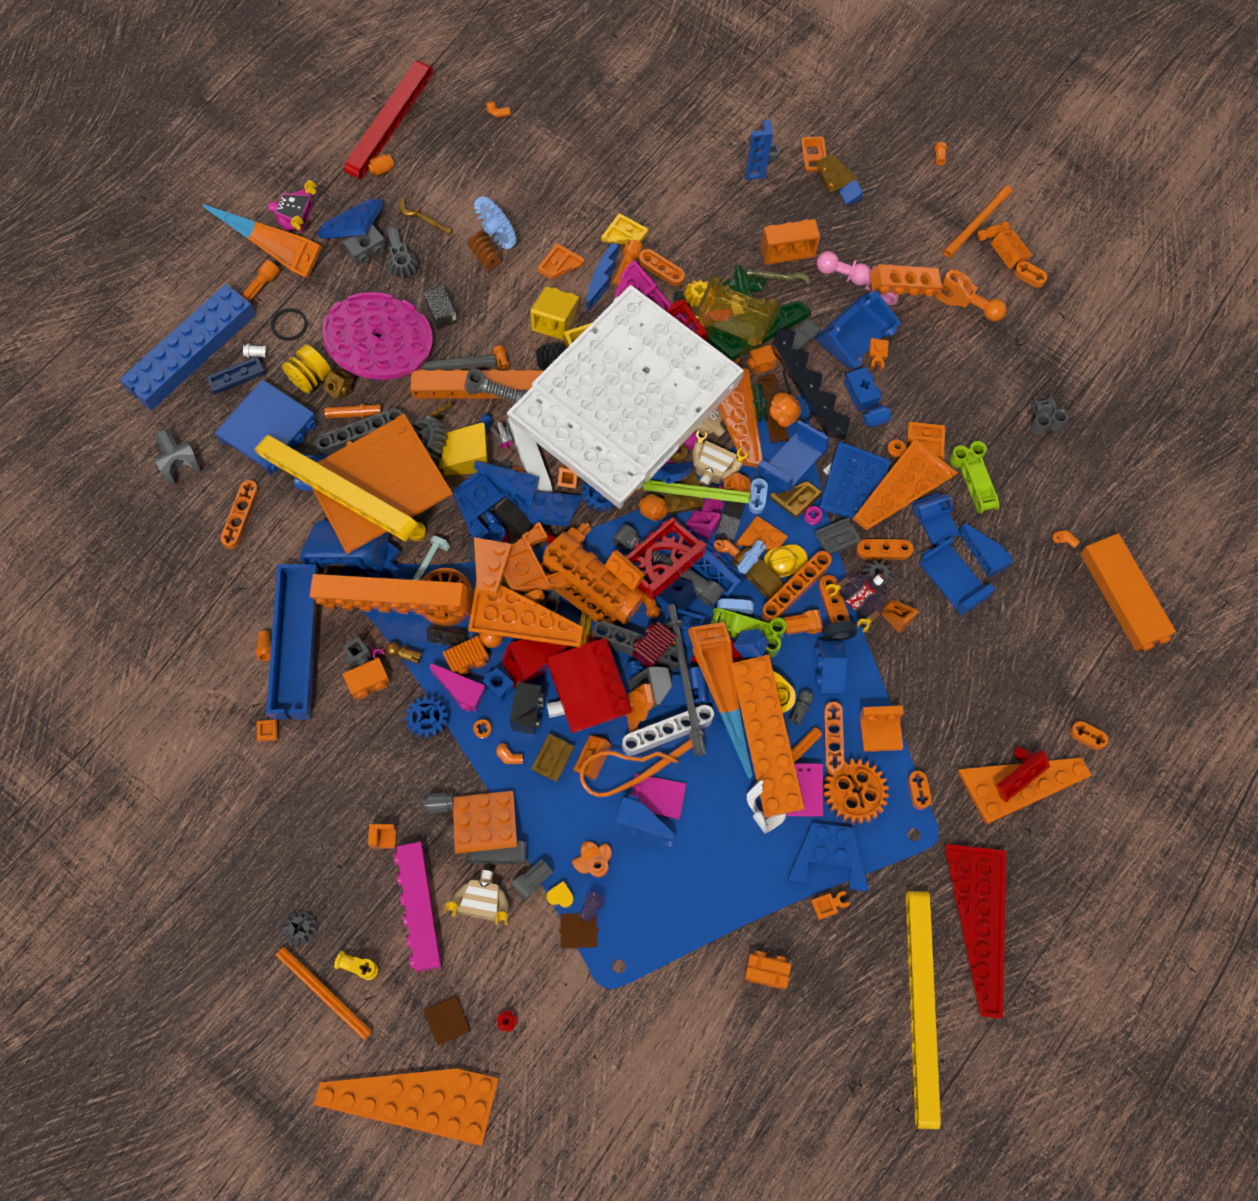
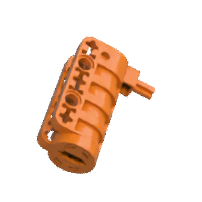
(590, 579)

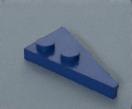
(513, 481)

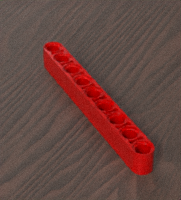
(388, 119)

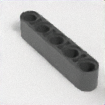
(351, 431)
(629, 638)

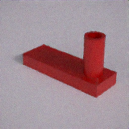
(1032, 767)

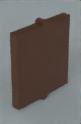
(578, 932)
(447, 1021)

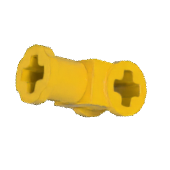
(356, 965)

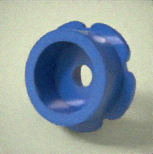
(633, 668)

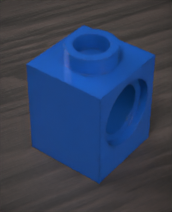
(502, 691)

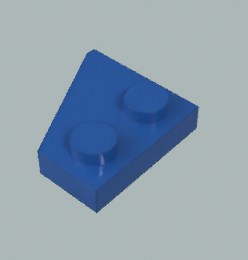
(690, 620)

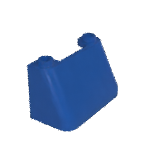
(851, 331)
(325, 548)

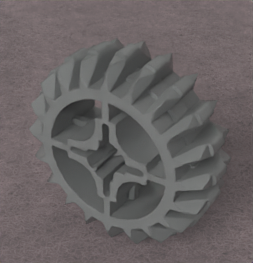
(431, 434)

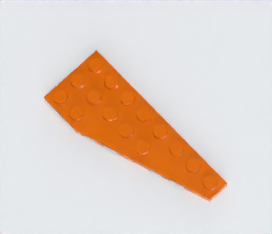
(435, 1102)

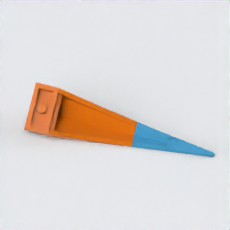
(289, 249)
(714, 658)

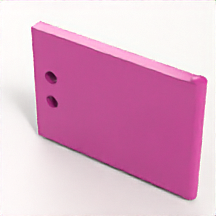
(811, 788)
(661, 796)

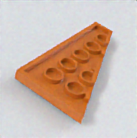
(741, 420)
(982, 787)

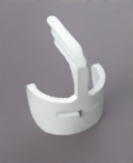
(768, 824)

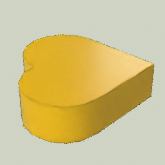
(560, 895)

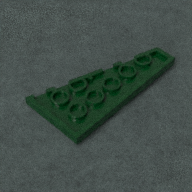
(735, 347)

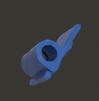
(935, 517)
(676, 694)

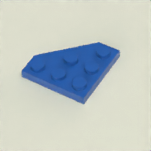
(353, 221)

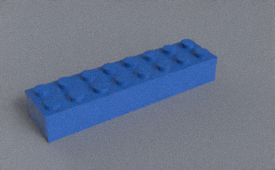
(188, 347)
(292, 644)

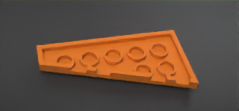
(909, 479)
(521, 618)

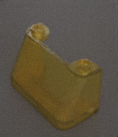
(736, 312)

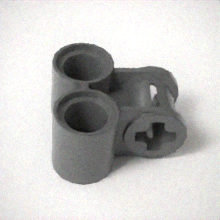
(1047, 413)

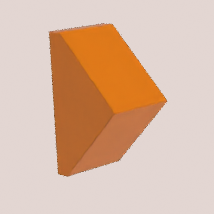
(899, 614)

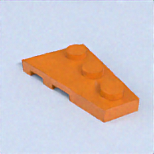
(491, 562)

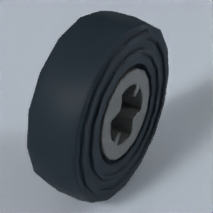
(840, 631)

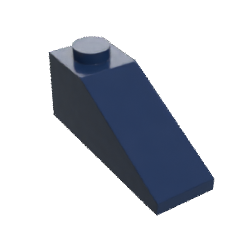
(678, 593)

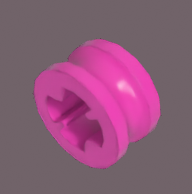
(817, 511)

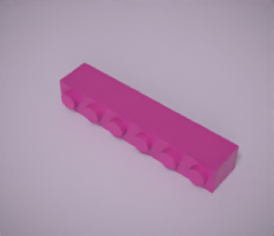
(419, 908)

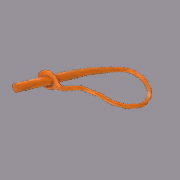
(667, 759)

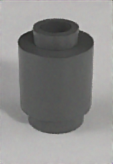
(438, 802)

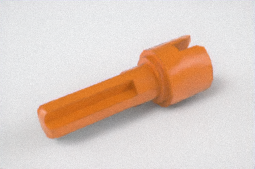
(630, 252)
(266, 273)

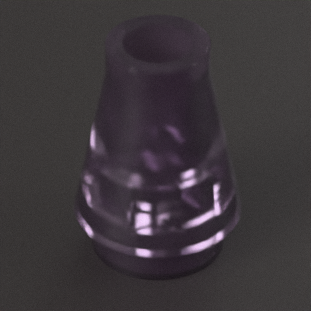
(592, 904)

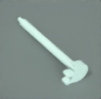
(436, 543)

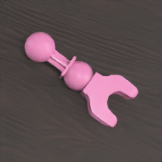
(859, 274)

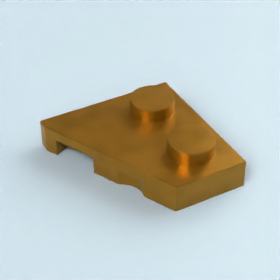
(834, 173)
(798, 499)
(682, 503)

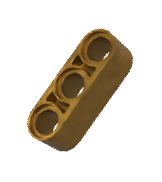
(760, 576)

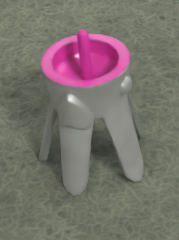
(505, 437)

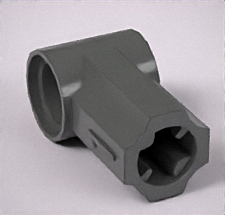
(528, 882)

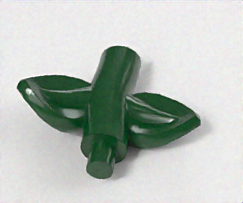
(745, 284)

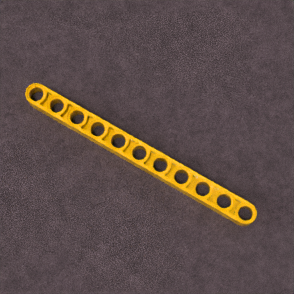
(337, 488)
(922, 1011)

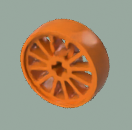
(451, 574)

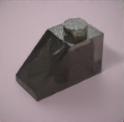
(730, 521)

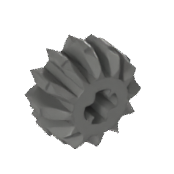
(875, 568)

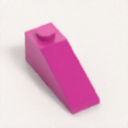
(463, 690)

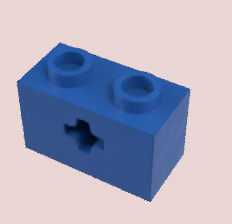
(862, 389)

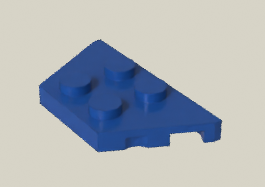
(550, 508)

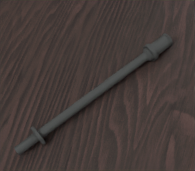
(696, 733)

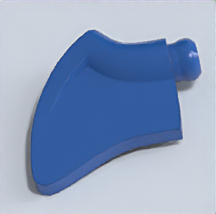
(673, 472)

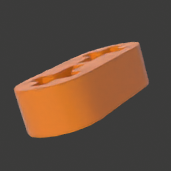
(1030, 274)
(1088, 735)
(914, 790)

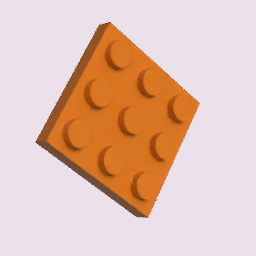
(484, 822)

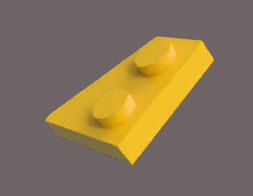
(624, 229)

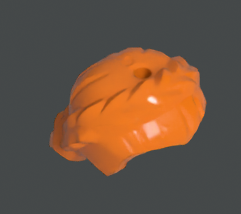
(785, 409)

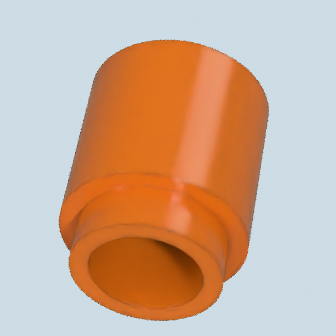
(381, 164)

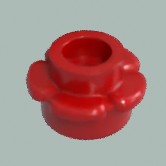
(510, 1026)

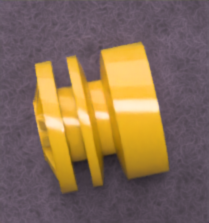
(306, 368)

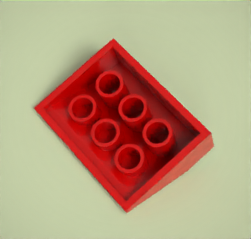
(589, 685)

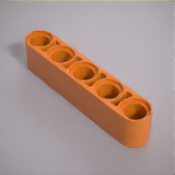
(802, 581)

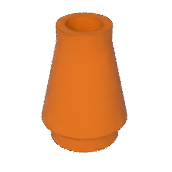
(263, 647)

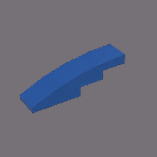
(601, 280)

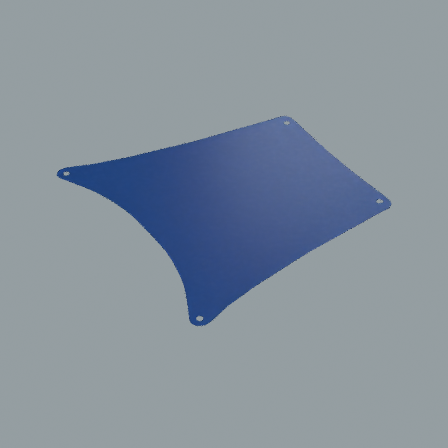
(721, 866)

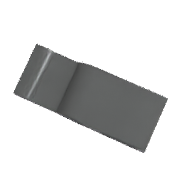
(805, 334)

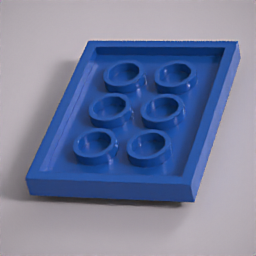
(851, 480)

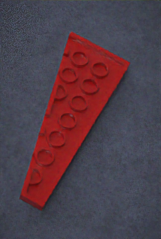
(979, 895)

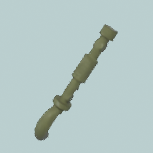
(772, 275)

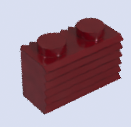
(654, 645)

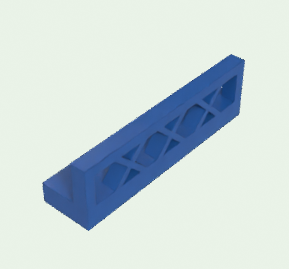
(763, 153)
(722, 565)

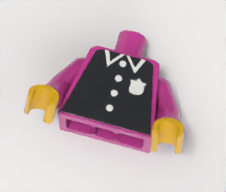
(294, 208)

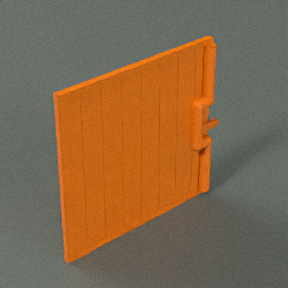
(389, 466)

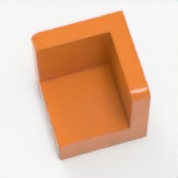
(382, 836)

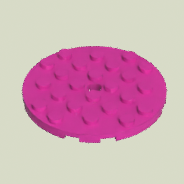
(351, 340)

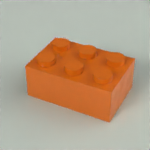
(790, 241)

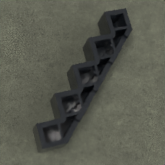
(809, 384)

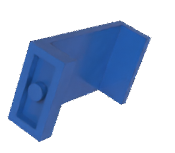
(795, 457)
(954, 577)

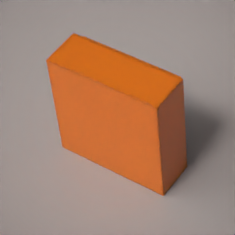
(267, 730)

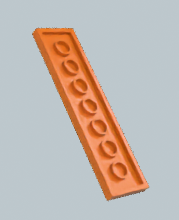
(767, 736)

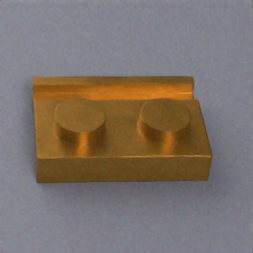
(553, 758)

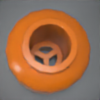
(653, 507)

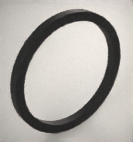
(293, 337)

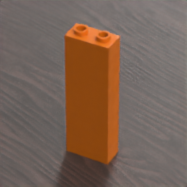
(1128, 593)

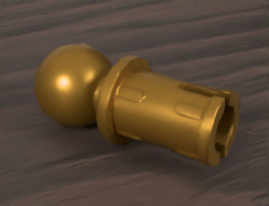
(393, 650)

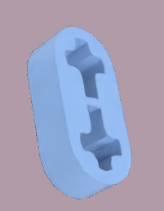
(761, 496)
(741, 607)

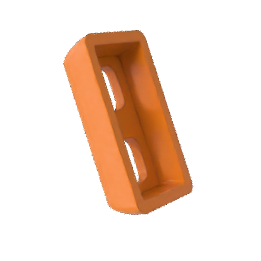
(810, 142)

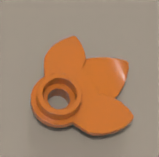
(590, 857)

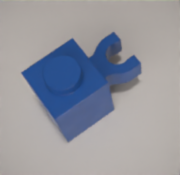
(751, 644)

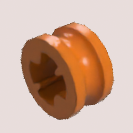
(476, 730)

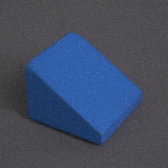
(851, 193)

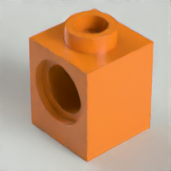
(761, 359)

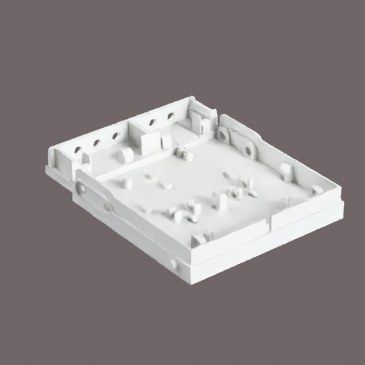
(611, 416)

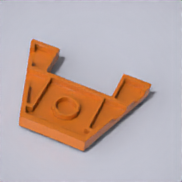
(524, 570)

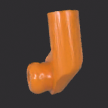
(497, 112)

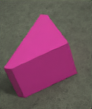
(704, 523)

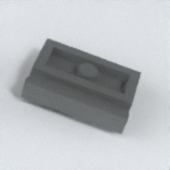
(837, 536)

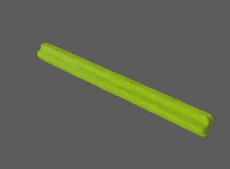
(697, 491)

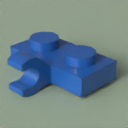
(391, 554)

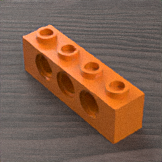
(905, 280)

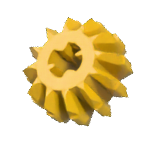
(695, 292)

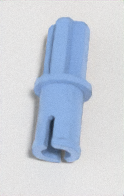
(751, 557)

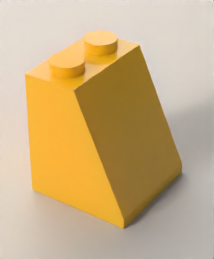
(554, 312)
(463, 449)

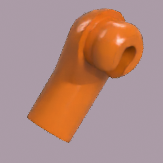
(1065, 537)
(727, 547)
(506, 756)

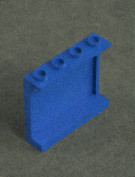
(262, 414)

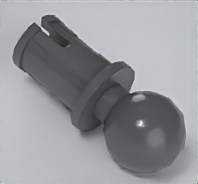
(805, 697)

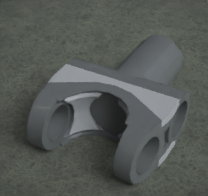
(174, 456)

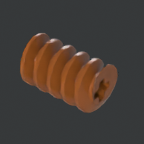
(484, 250)

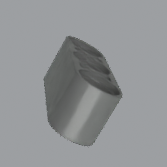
(512, 855)

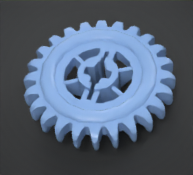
(495, 222)

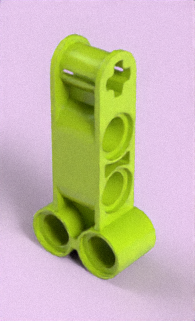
(976, 475)
(736, 623)

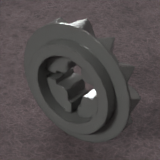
(309, 925)

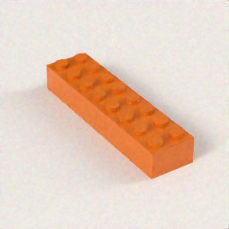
(392, 594)

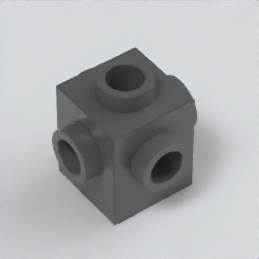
(357, 652)

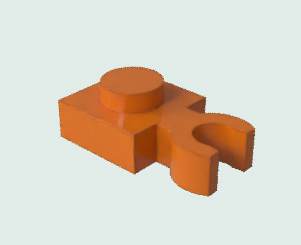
(878, 351)
(826, 905)

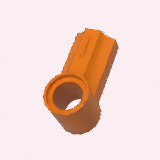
(808, 622)

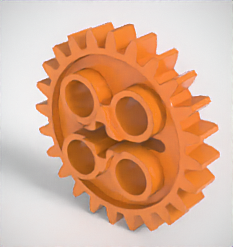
(873, 786)

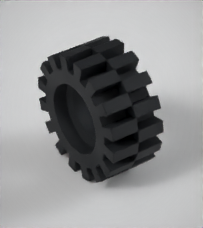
(548, 354)

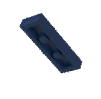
(235, 375)

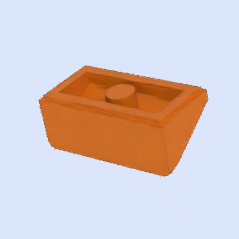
(592, 746)

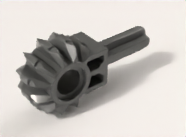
(399, 256)

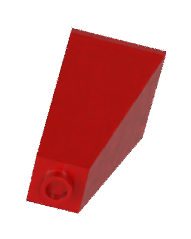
(527, 659)

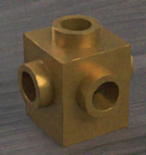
(338, 383)

